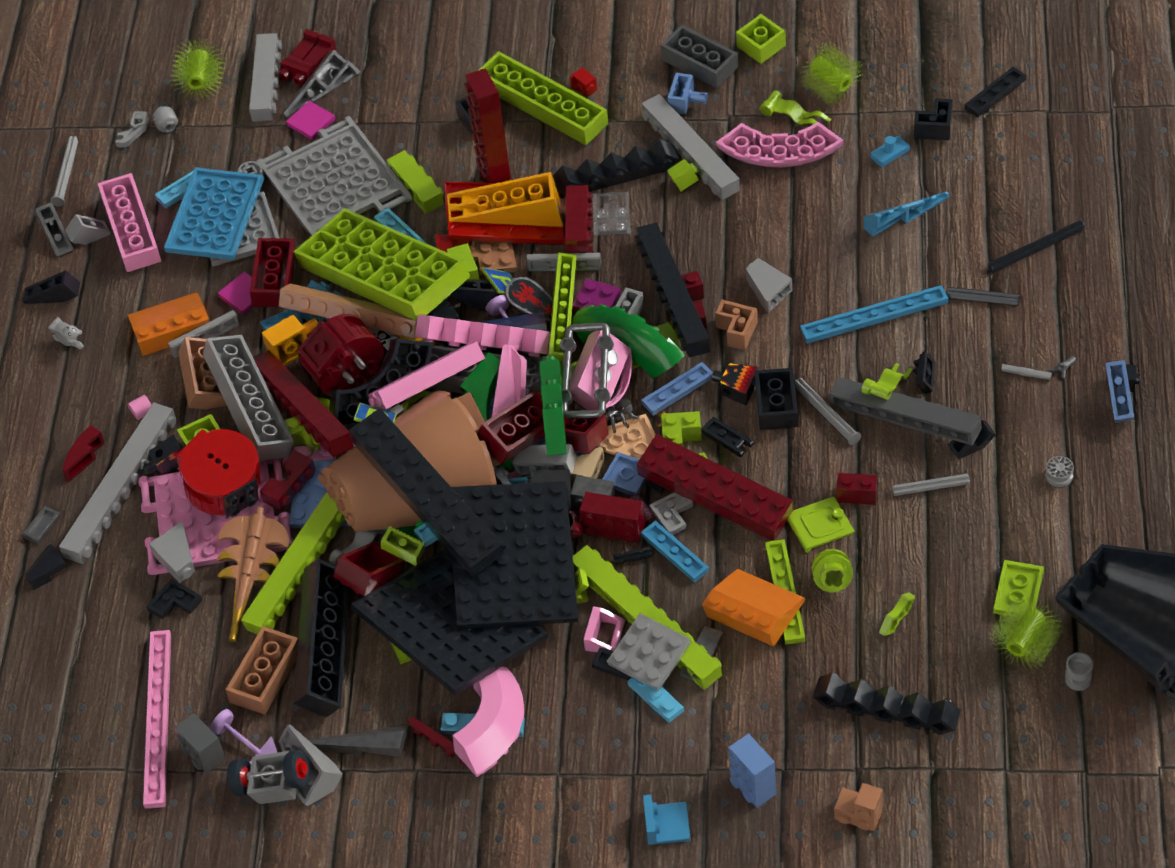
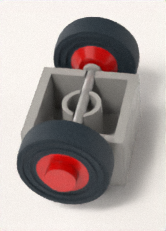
(269, 776)

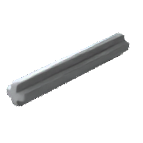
(931, 484)

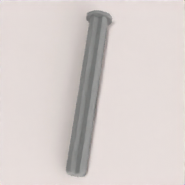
(58, 198)
(848, 432)

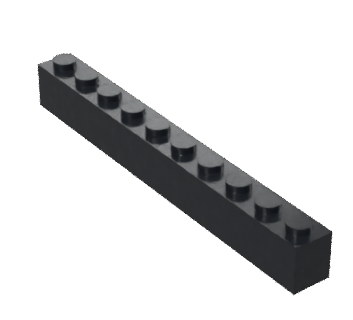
(672, 290)

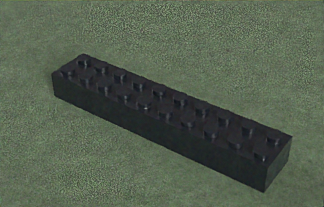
(426, 492)

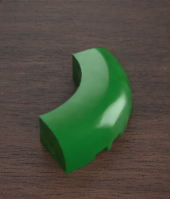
(647, 346)

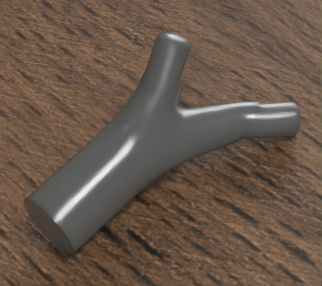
(1062, 367)

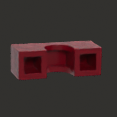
(280, 493)

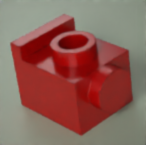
(583, 82)

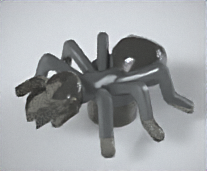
(617, 412)

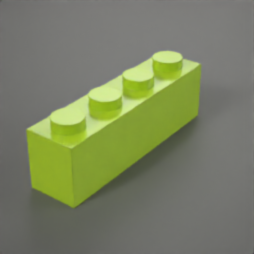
(416, 181)

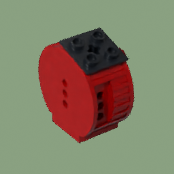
(220, 472)

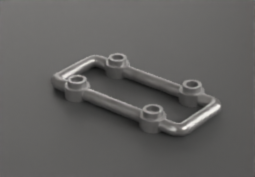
(568, 346)

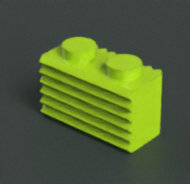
(402, 545)

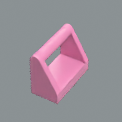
(597, 616)

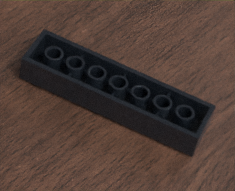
(321, 640)

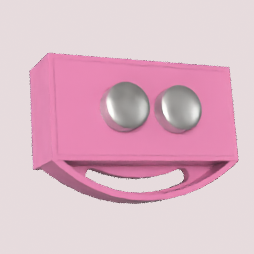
(587, 372)

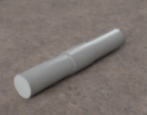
(1026, 372)

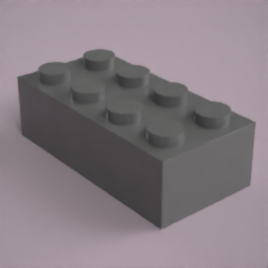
(699, 56)

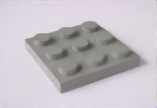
(649, 652)

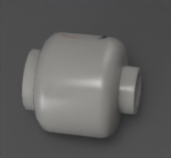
(165, 119)

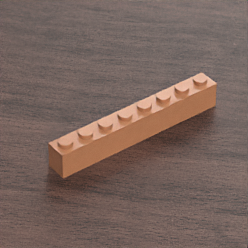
(331, 305)

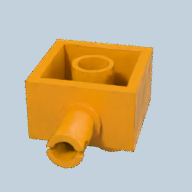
(287, 337)

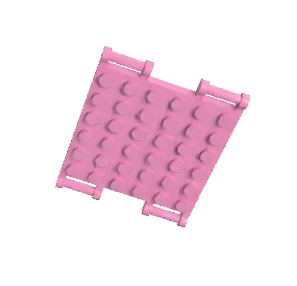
(200, 527)

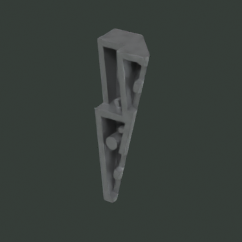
(327, 76)
(379, 741)

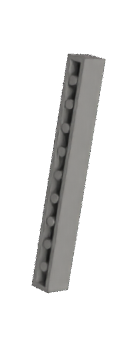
(117, 484)

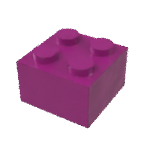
(595, 294)

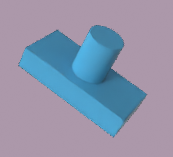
(891, 150)

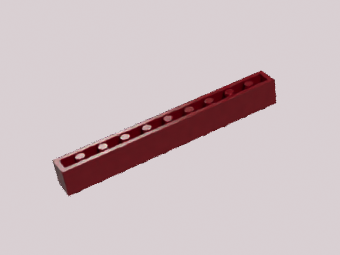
(303, 405)

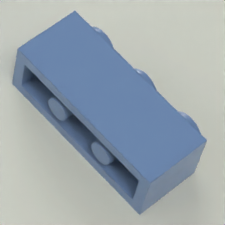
(1119, 391)

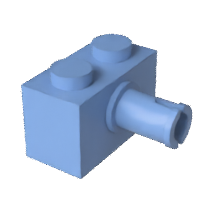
(683, 93)

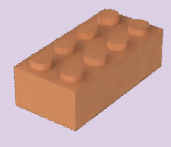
(263, 670)

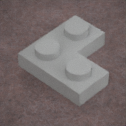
(667, 512)

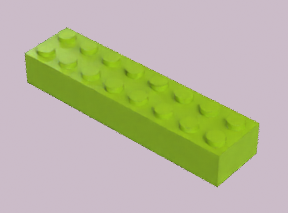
(546, 99)

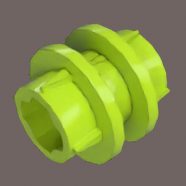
(832, 580)

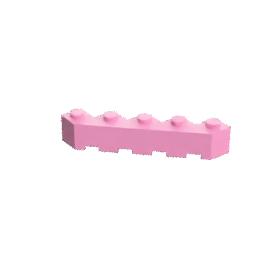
(486, 335)

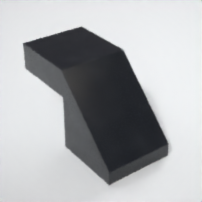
(985, 436)

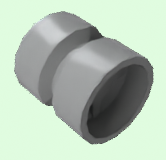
(1079, 671)

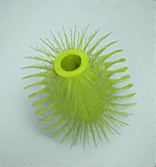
(197, 67)
(830, 73)
(1026, 632)

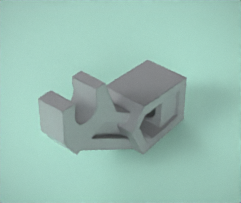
(138, 124)

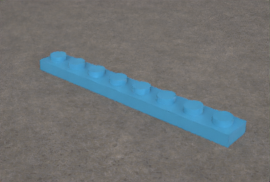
(874, 314)

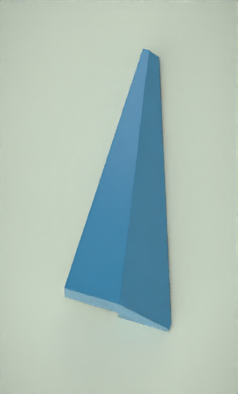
(879, 221)

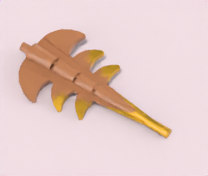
(253, 536)

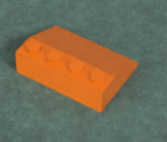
(167, 322)
(752, 606)

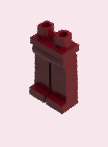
(306, 57)

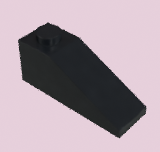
(53, 289)
(475, 293)

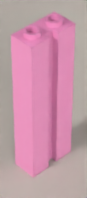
(426, 376)

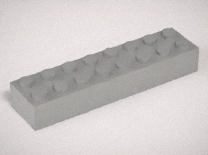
(248, 396)

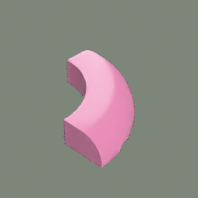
(779, 149)

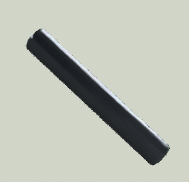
(984, 296)

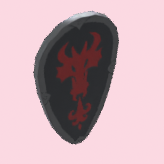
(529, 297)

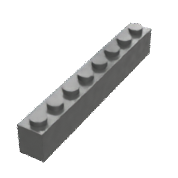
(907, 412)

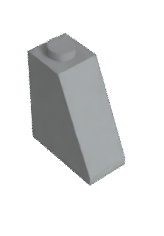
(768, 284)
(174, 552)

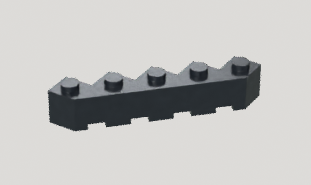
(618, 169)
(886, 704)

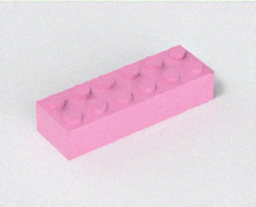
(129, 222)

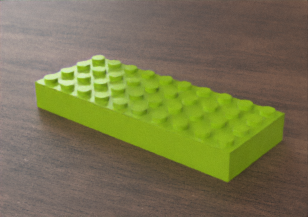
(382, 264)

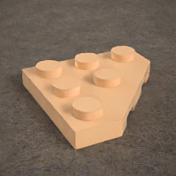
(631, 440)

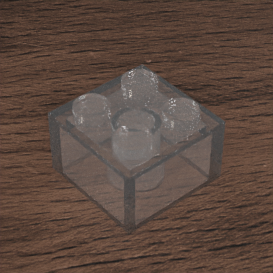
(611, 213)

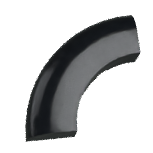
(402, 358)

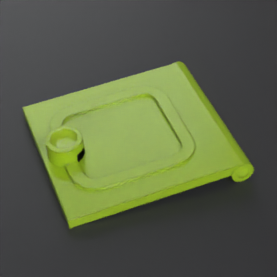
(816, 525)

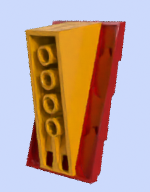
(506, 211)

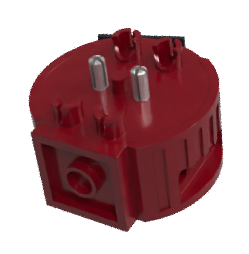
(341, 353)

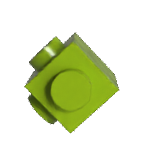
(683, 174)

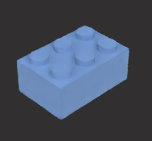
(752, 771)

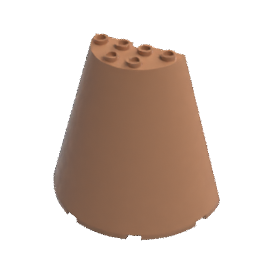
(441, 433)

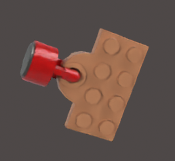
(487, 254)

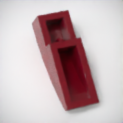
(82, 452)

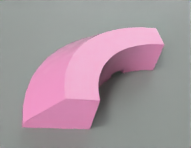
(495, 723)

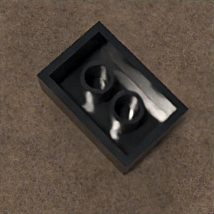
(776, 398)

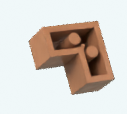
(738, 321)
(860, 807)

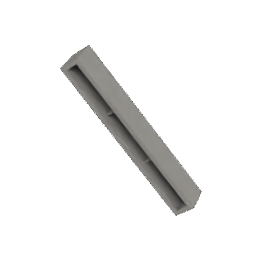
(690, 147)

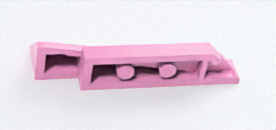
(511, 379)

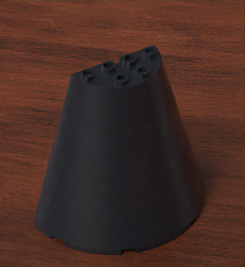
(1130, 607)

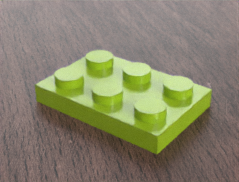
(1015, 581)

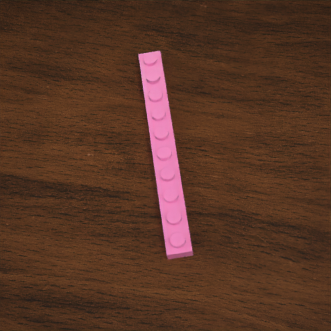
(157, 719)

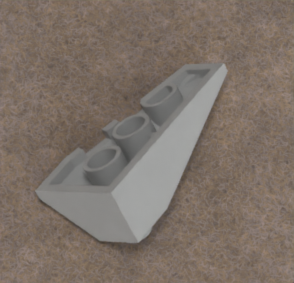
(323, 772)

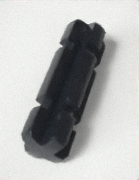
(632, 555)

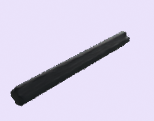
(1036, 246)

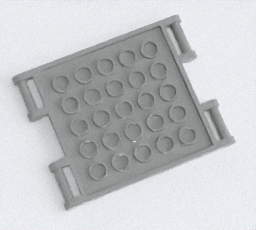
(333, 175)

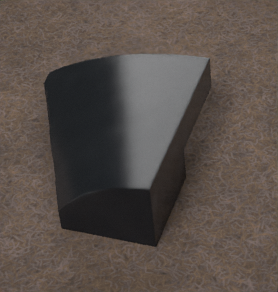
(46, 565)

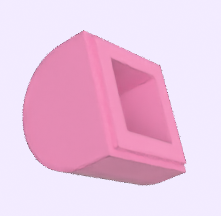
(139, 406)

